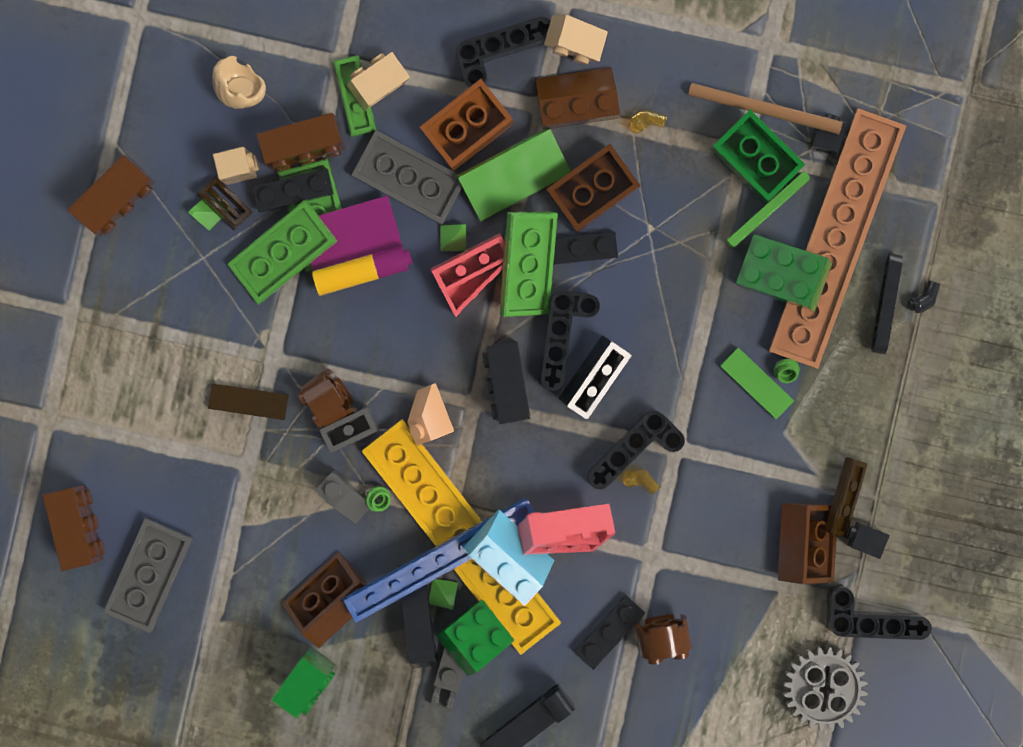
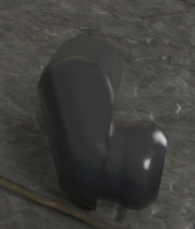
(925, 301)

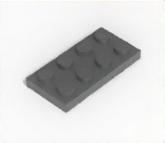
(408, 177)
(148, 575)

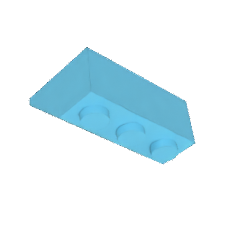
(500, 553)

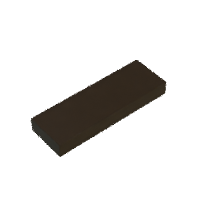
(248, 401)
(846, 497)

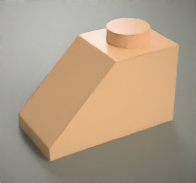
(428, 416)

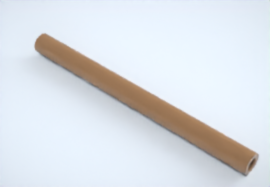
(765, 108)

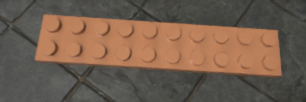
(841, 232)

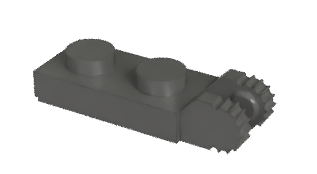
(448, 677)

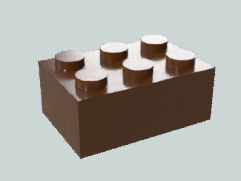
(301, 142)
(593, 188)
(74, 527)

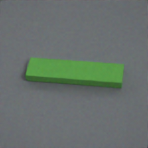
(767, 210)

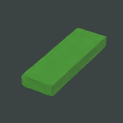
(359, 121)
(756, 383)

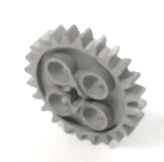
(801, 686)

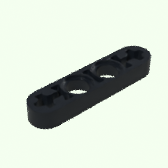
(886, 303)

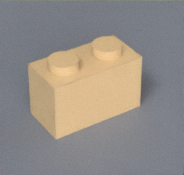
(575, 38)
(378, 80)
(236, 165)

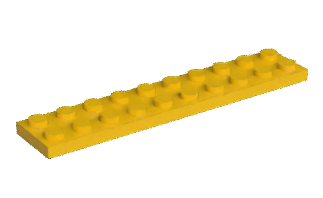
(446, 513)

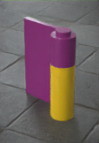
(365, 247)

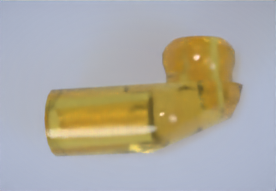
(645, 119)
(640, 477)

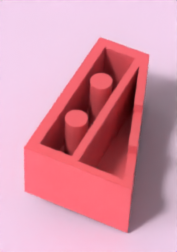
(470, 272)
(566, 530)

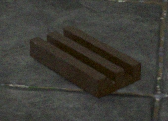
(218, 210)

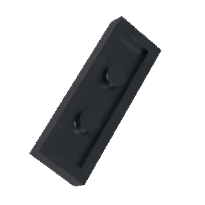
(293, 190)
(585, 248)
(609, 632)

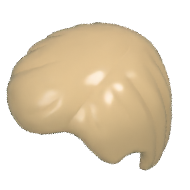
(237, 84)

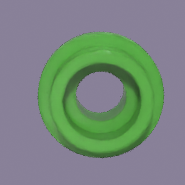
(786, 370)
(383, 501)

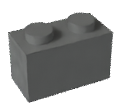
(349, 429)

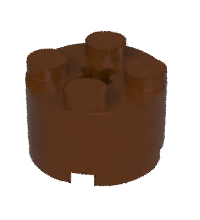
(326, 399)
(664, 638)

